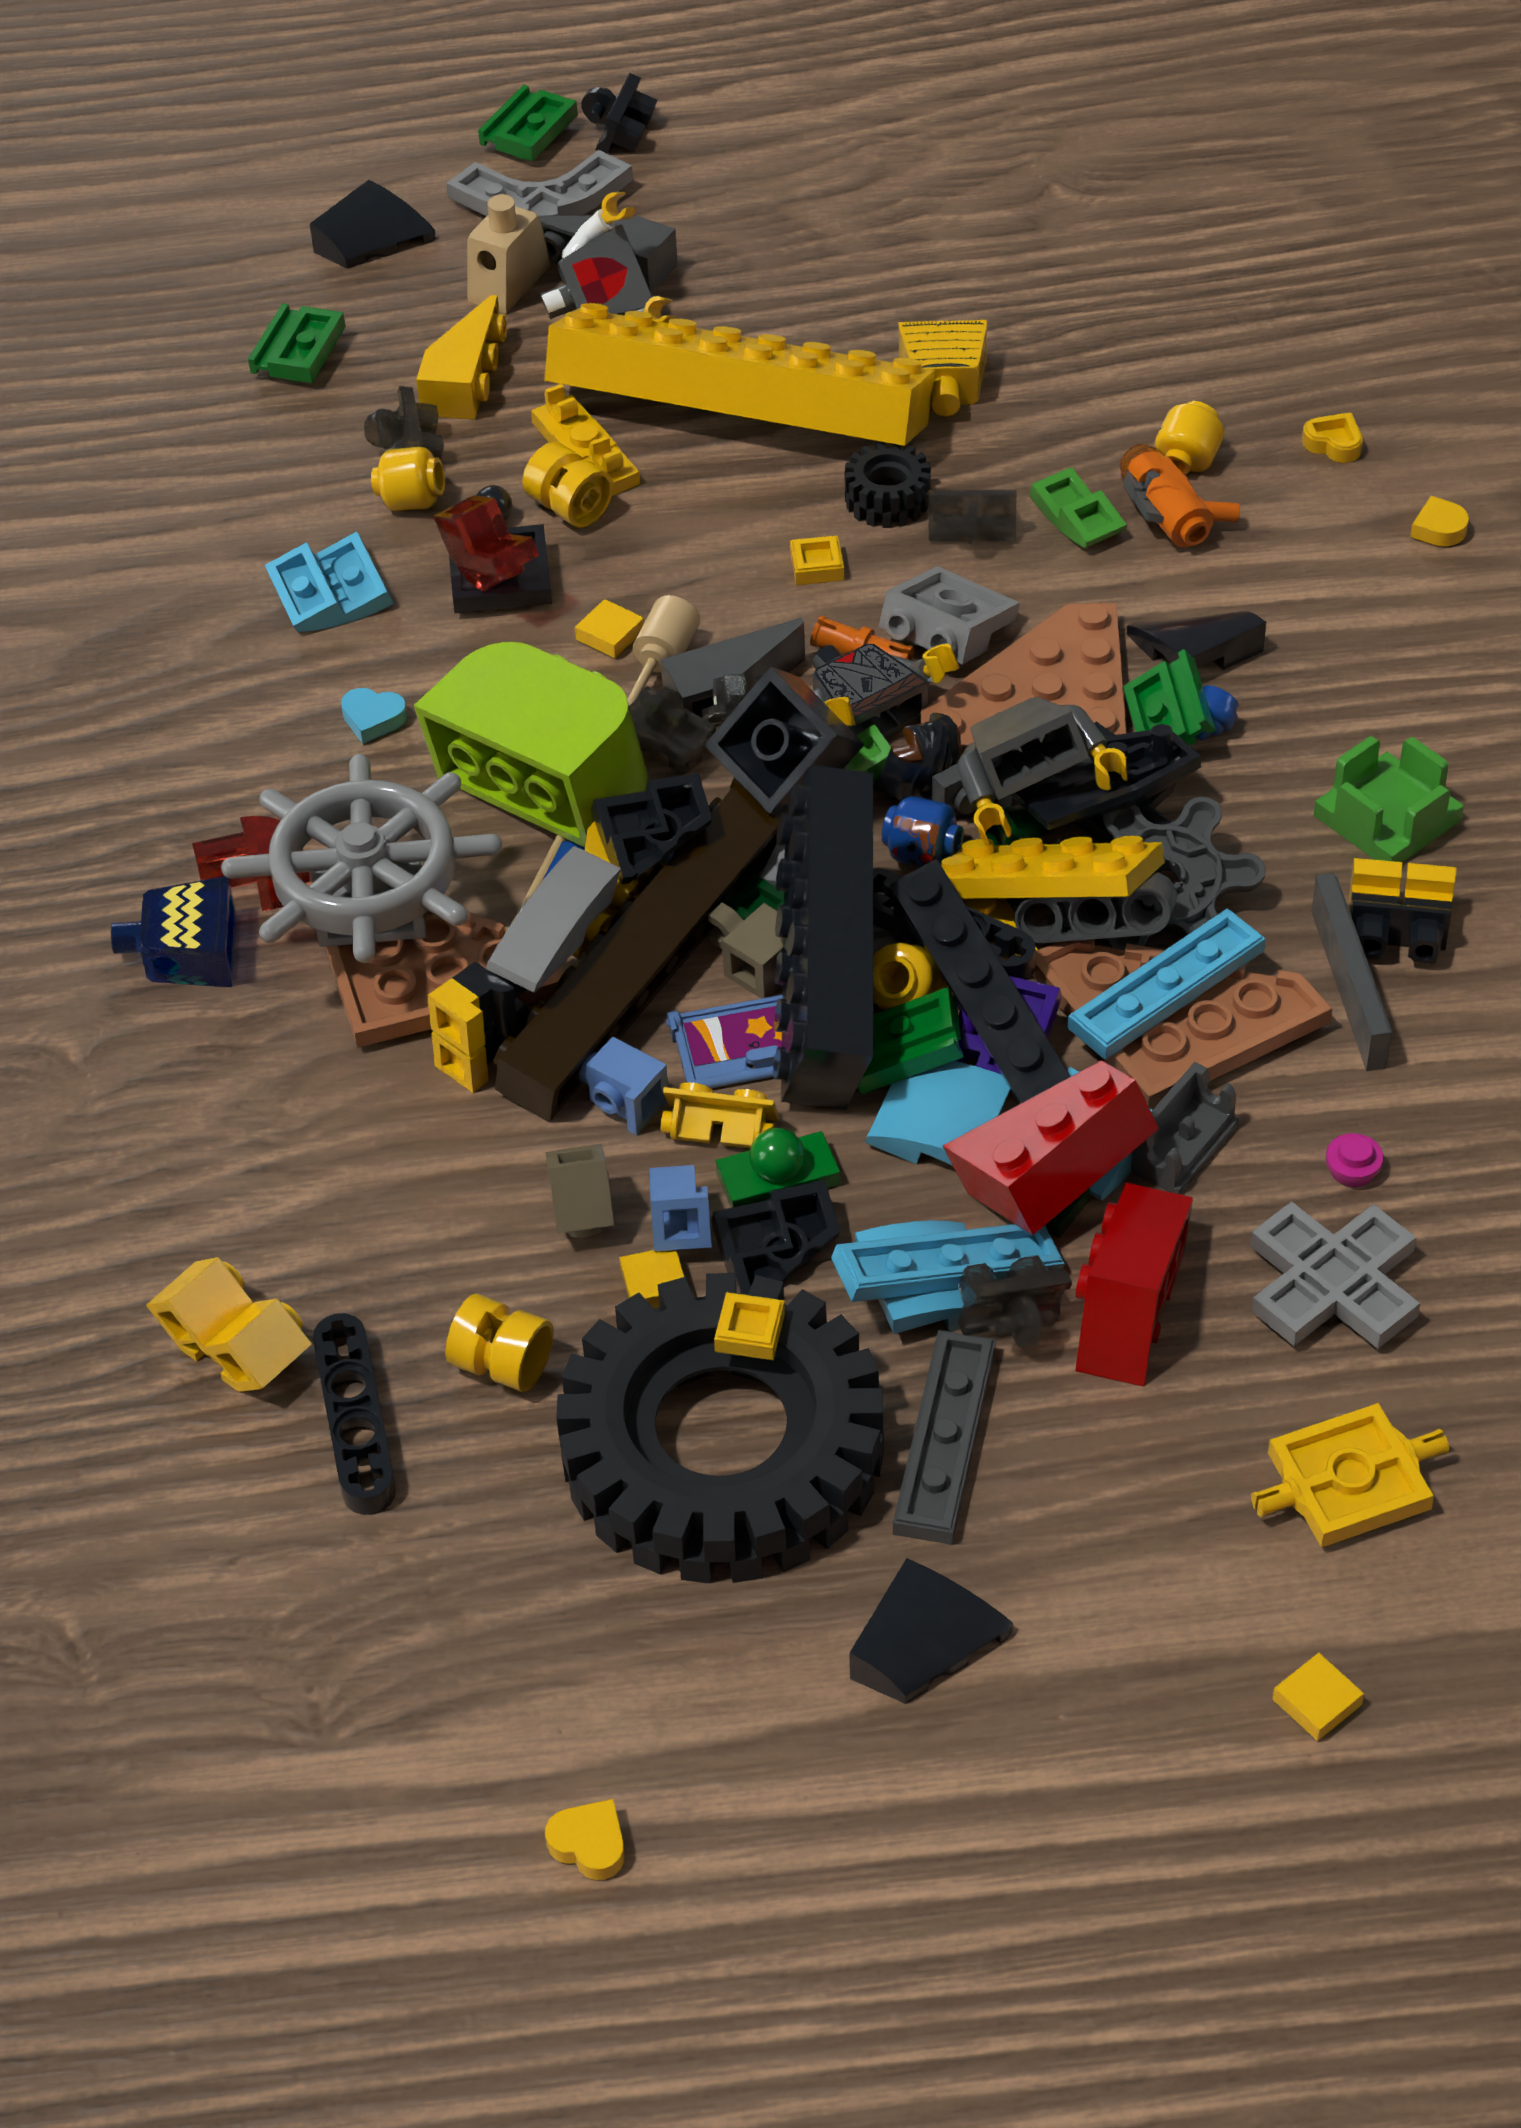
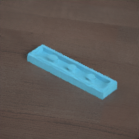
(1166, 983)
(936, 1260)

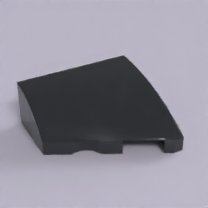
(367, 226)
(1216, 638)
(651, 823)
(775, 1234)
(922, 1632)

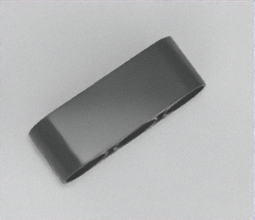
(1124, 918)

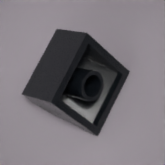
(777, 737)

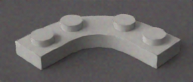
(565, 196)

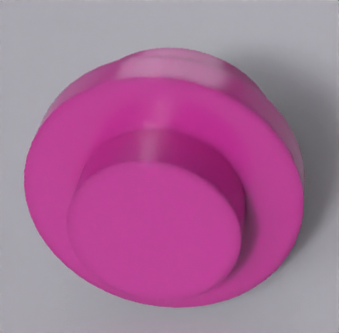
(1354, 1159)

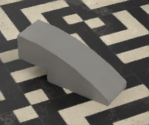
(555, 919)

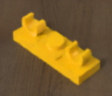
(570, 424)

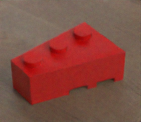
(1053, 1145)
(1129, 1280)

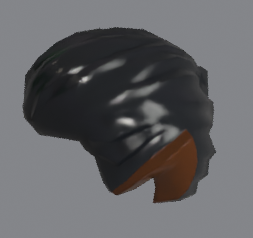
(928, 751)

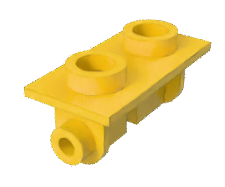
(698, 1109)

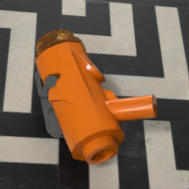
(1168, 498)

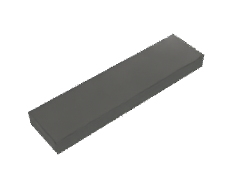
(1351, 972)
(944, 1437)

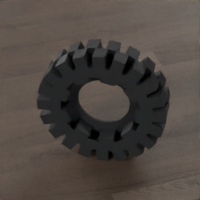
(669, 1511)

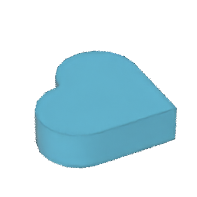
(372, 713)

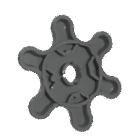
(1191, 855)

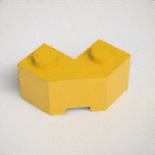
(215, 1317)

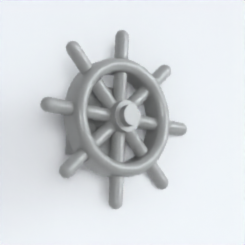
(365, 881)

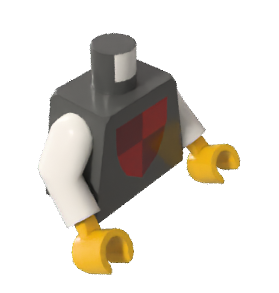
(603, 269)

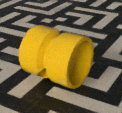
(567, 484)
(492, 1340)

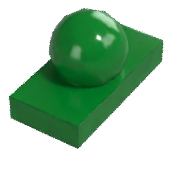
(776, 1162)

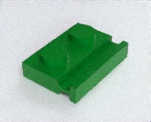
(528, 122)
(297, 343)
(1172, 697)
(913, 1039)

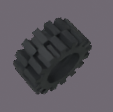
(887, 466)

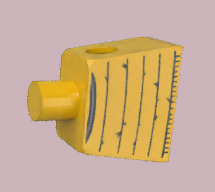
(956, 354)

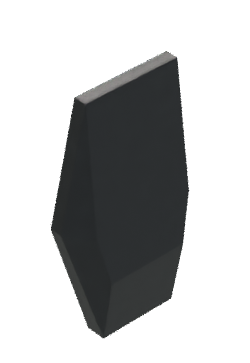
(1153, 763)

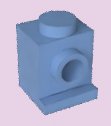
(625, 1083)
(678, 1209)

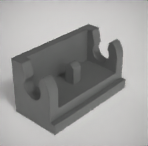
(1190, 1131)

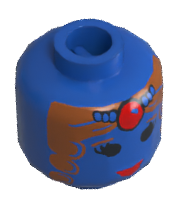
(921, 831)

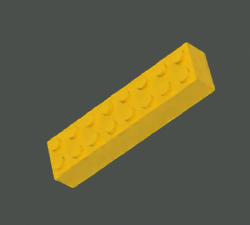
(740, 374)

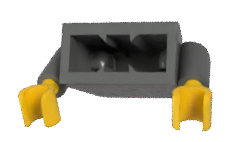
(878, 687)
(1026, 747)

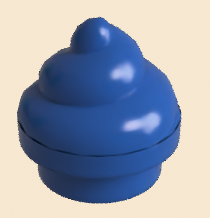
(1222, 709)

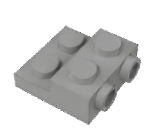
(946, 610)

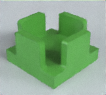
(1389, 803)

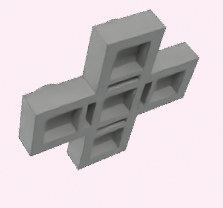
(1334, 1275)

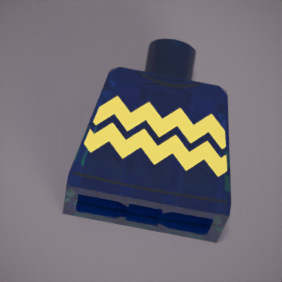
(183, 933)

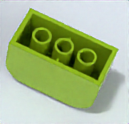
(533, 735)

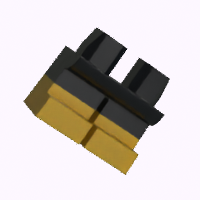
(1417, 923)
(472, 1020)

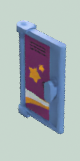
(724, 1040)

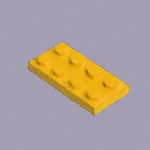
(1053, 870)

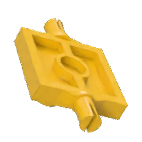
(1350, 1474)

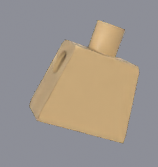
(505, 254)

